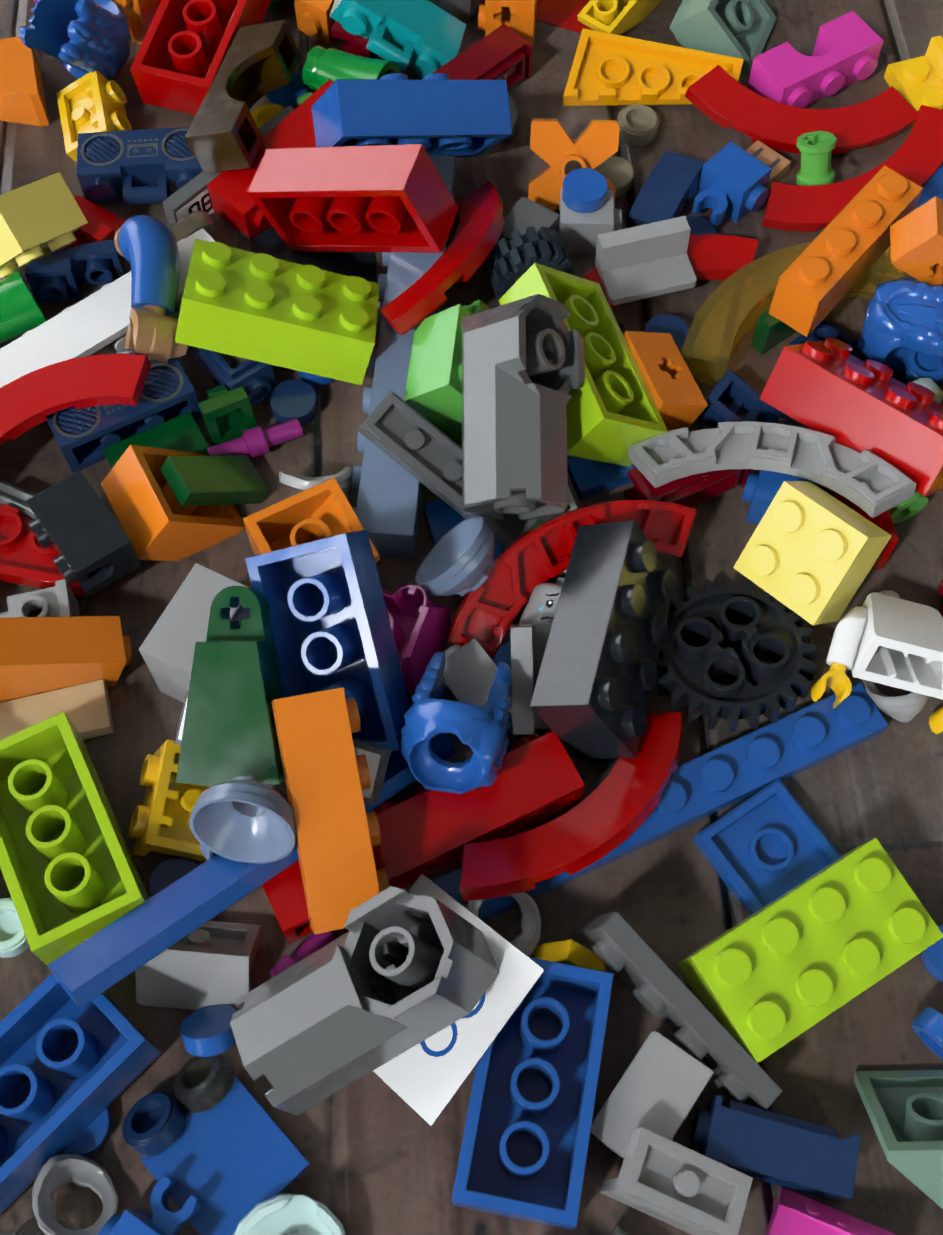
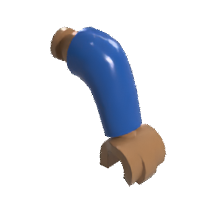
(154, 287)

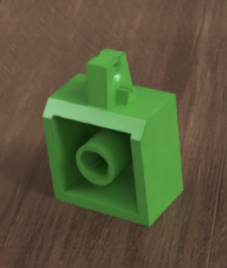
(436, 369)

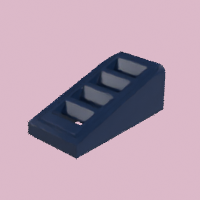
(741, 396)

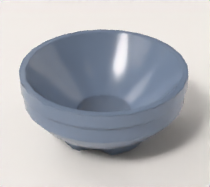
(459, 559)
(244, 821)

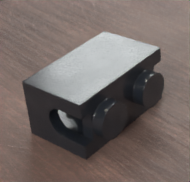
(83, 534)

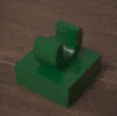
(226, 413)

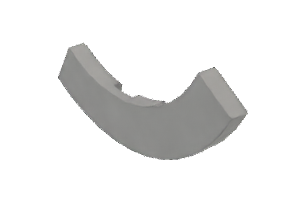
(775, 448)

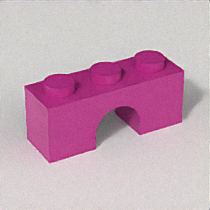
(842, 55)

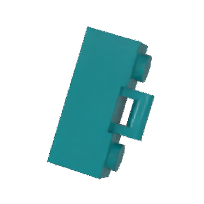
(403, 31)

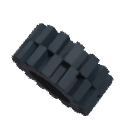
(521, 252)

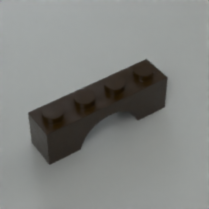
(256, 63)

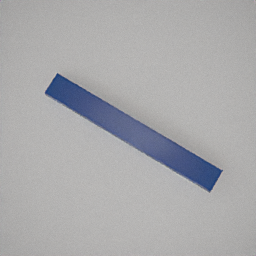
(187, 906)

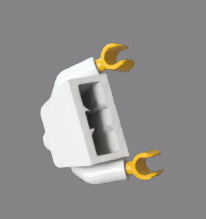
(888, 645)

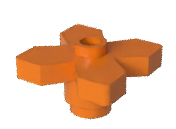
(557, 148)

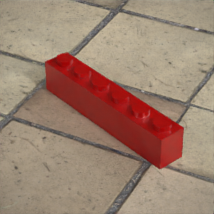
(433, 826)

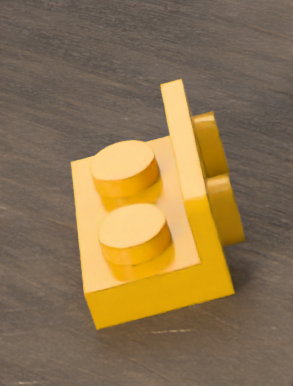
(920, 78)
(91, 107)
(167, 807)

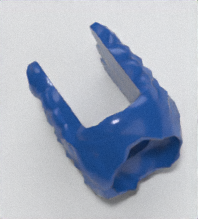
(80, 34)
(901, 318)
(478, 727)

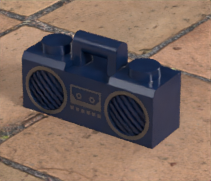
(134, 165)
(90, 429)

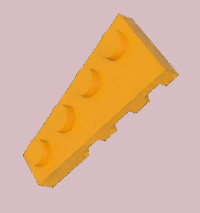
(637, 71)

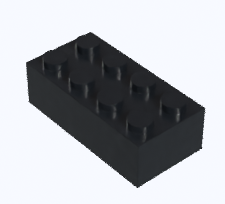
(605, 642)

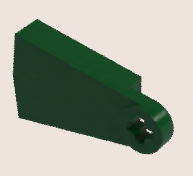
(230, 695)

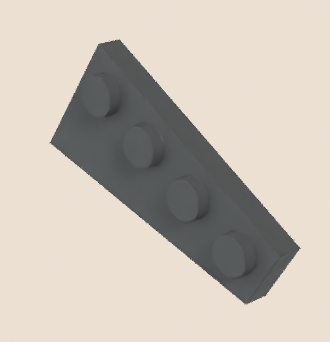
(678, 1008)

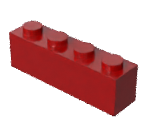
(230, 187)

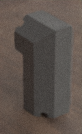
(514, 402)
(362, 998)

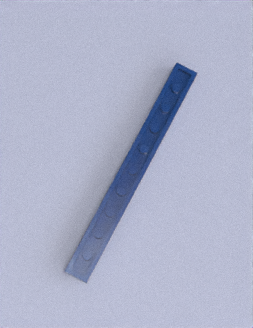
(726, 778)

